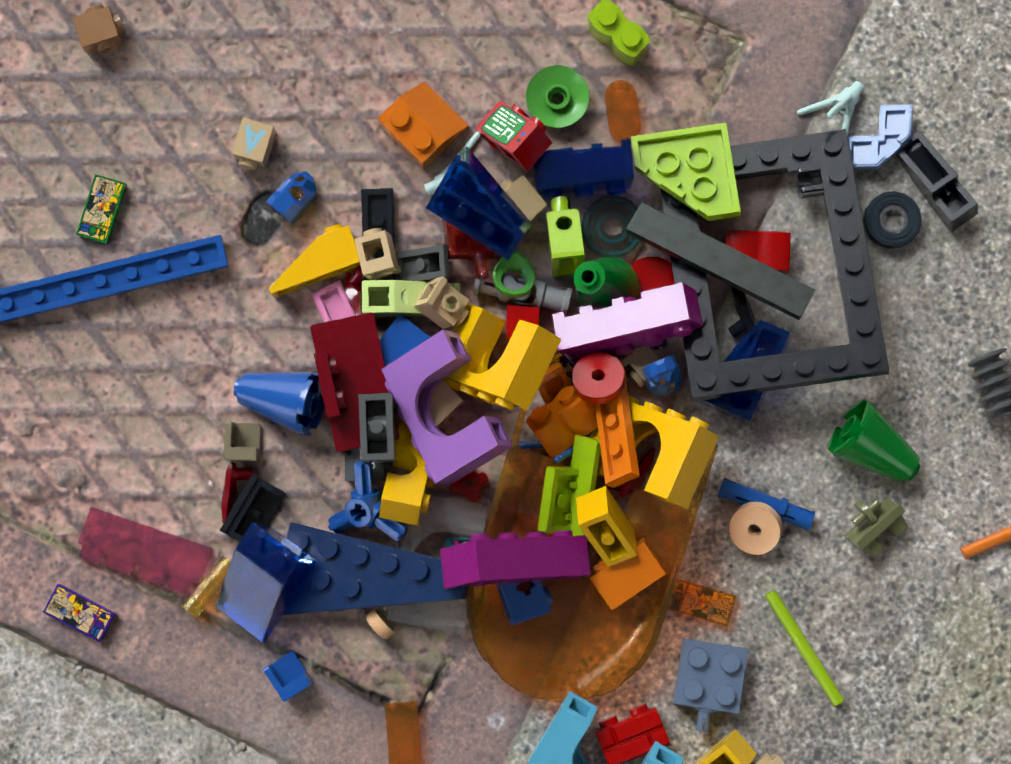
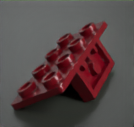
(348, 365)

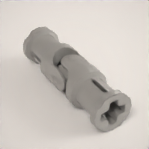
(546, 296)

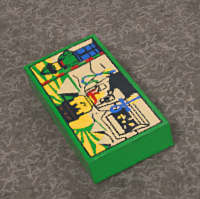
(101, 209)

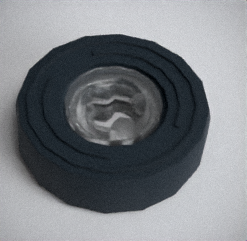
(908, 223)

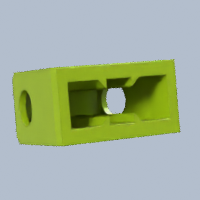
(564, 237)

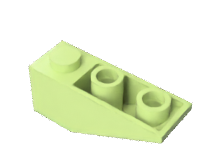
(393, 297)

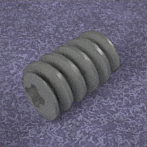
(993, 383)

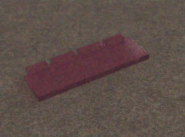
(139, 544)

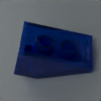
(263, 579)

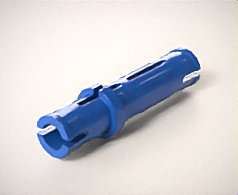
(787, 511)

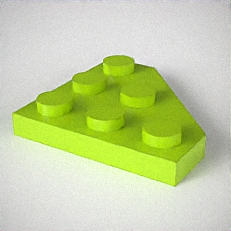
(691, 167)

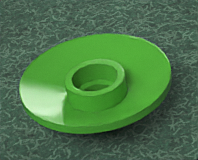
(557, 81)

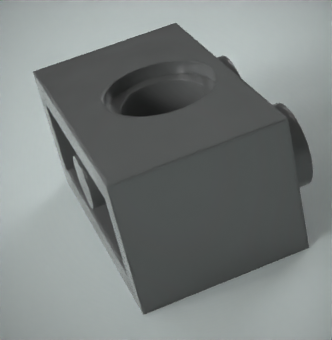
(377, 427)

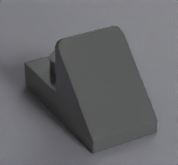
(423, 263)

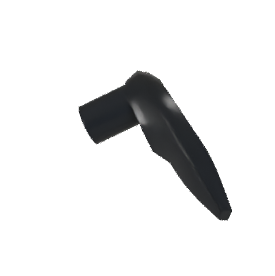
(745, 313)

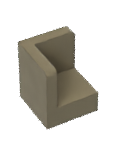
(242, 442)

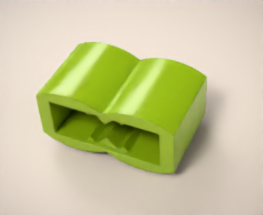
(623, 36)

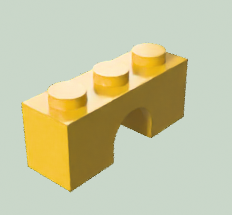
(406, 495)

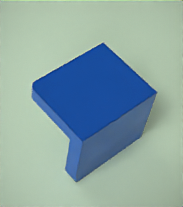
(288, 676)

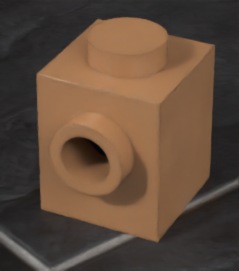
(99, 30)

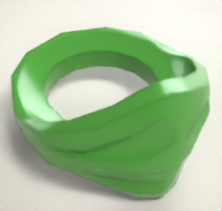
(519, 264)

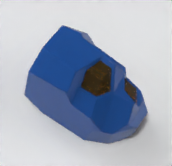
(293, 196)
(662, 376)

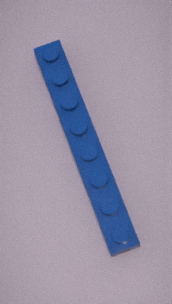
(112, 278)

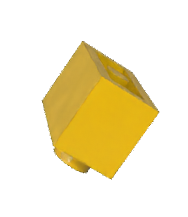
(606, 526)

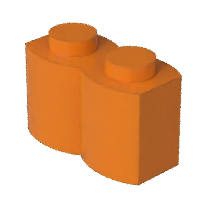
(561, 420)

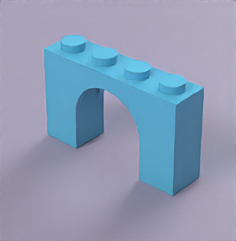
(562, 737)

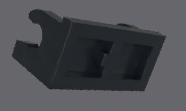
(255, 504)

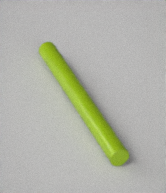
(804, 647)

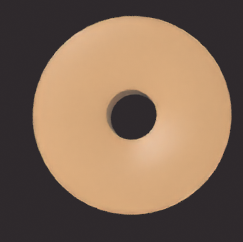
(749, 540)

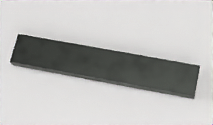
(720, 261)

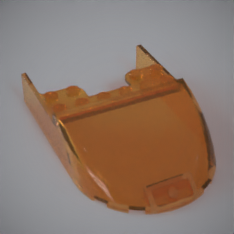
(581, 641)

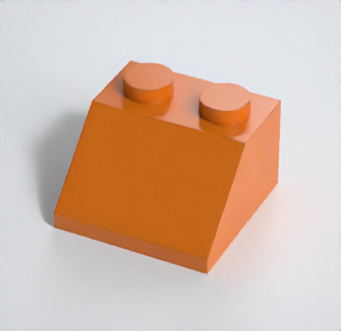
(422, 124)

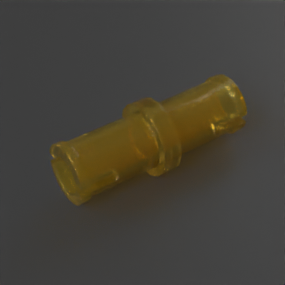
(207, 589)

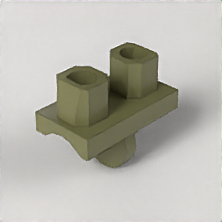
(873, 521)

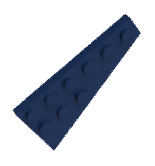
(364, 574)

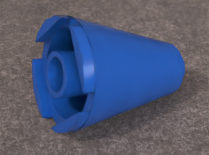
(283, 397)

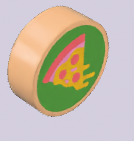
(379, 623)

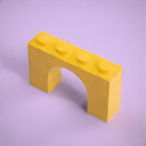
(517, 372)
(683, 451)

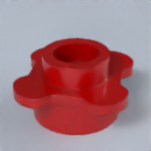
(473, 491)

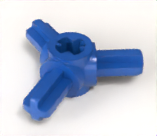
(365, 507)

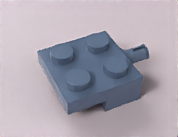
(710, 679)

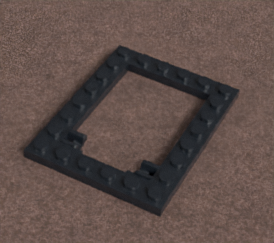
(865, 356)

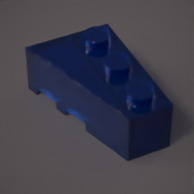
(584, 171)
(479, 206)
(760, 341)

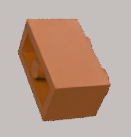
(628, 577)

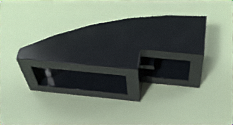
(937, 182)

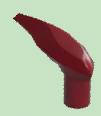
(354, 290)
(644, 465)
(230, 486)

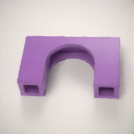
(412, 383)

